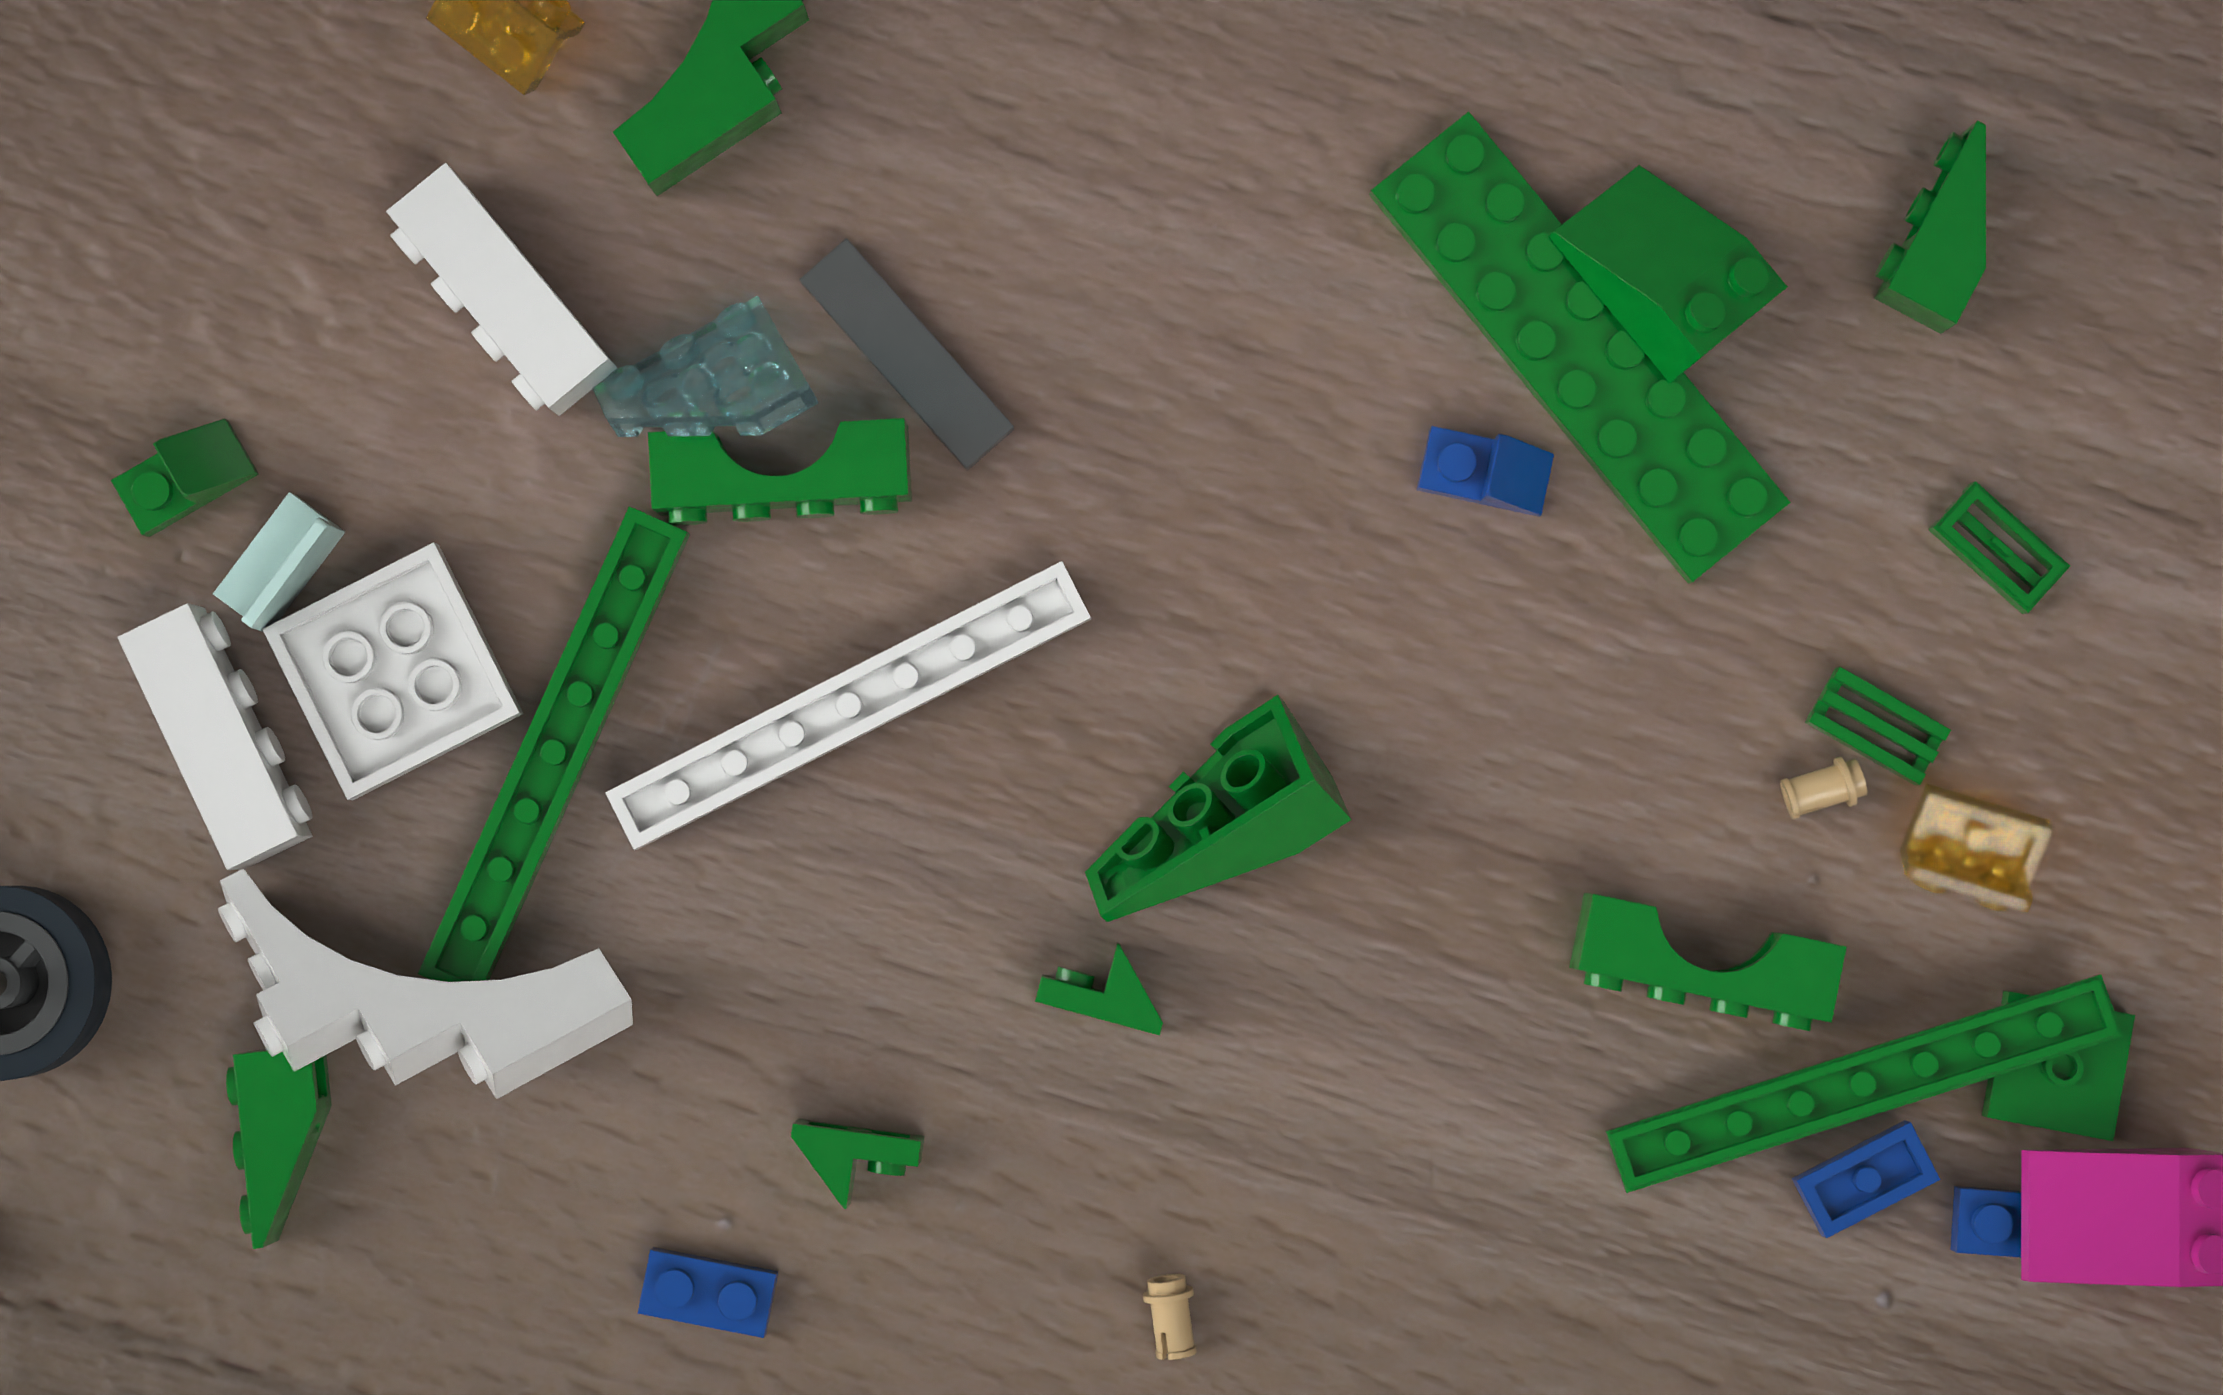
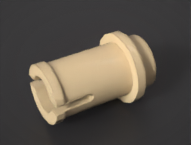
(1824, 788)
(1171, 1316)

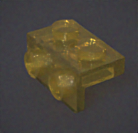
(509, 35)
(1974, 849)

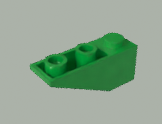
(1946, 247)
(277, 1135)

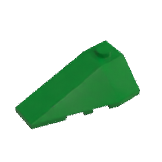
(1241, 810)

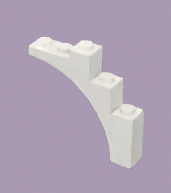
(499, 1027)

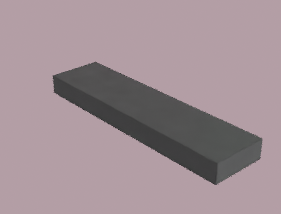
(907, 354)

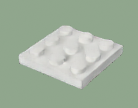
(392, 671)

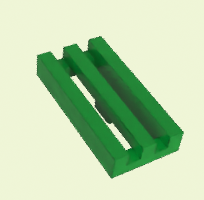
(1982, 565)
(1924, 752)

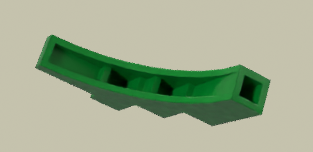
(713, 93)

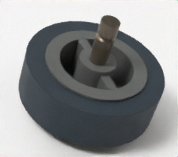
(50, 981)

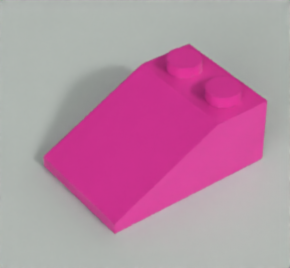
(2122, 1216)

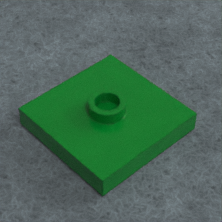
(2066, 1093)

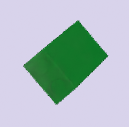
(1666, 269)

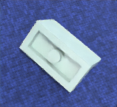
(278, 563)

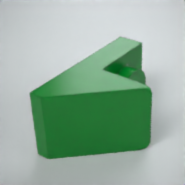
(184, 475)
(1121, 1002)
(836, 1147)

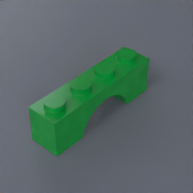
(861, 466)
(1785, 975)

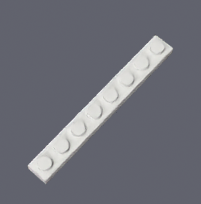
(848, 705)

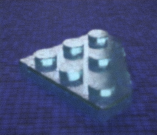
(716, 376)

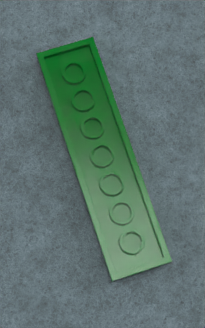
(1643, 436)

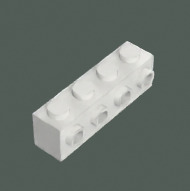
(500, 290)
(216, 735)

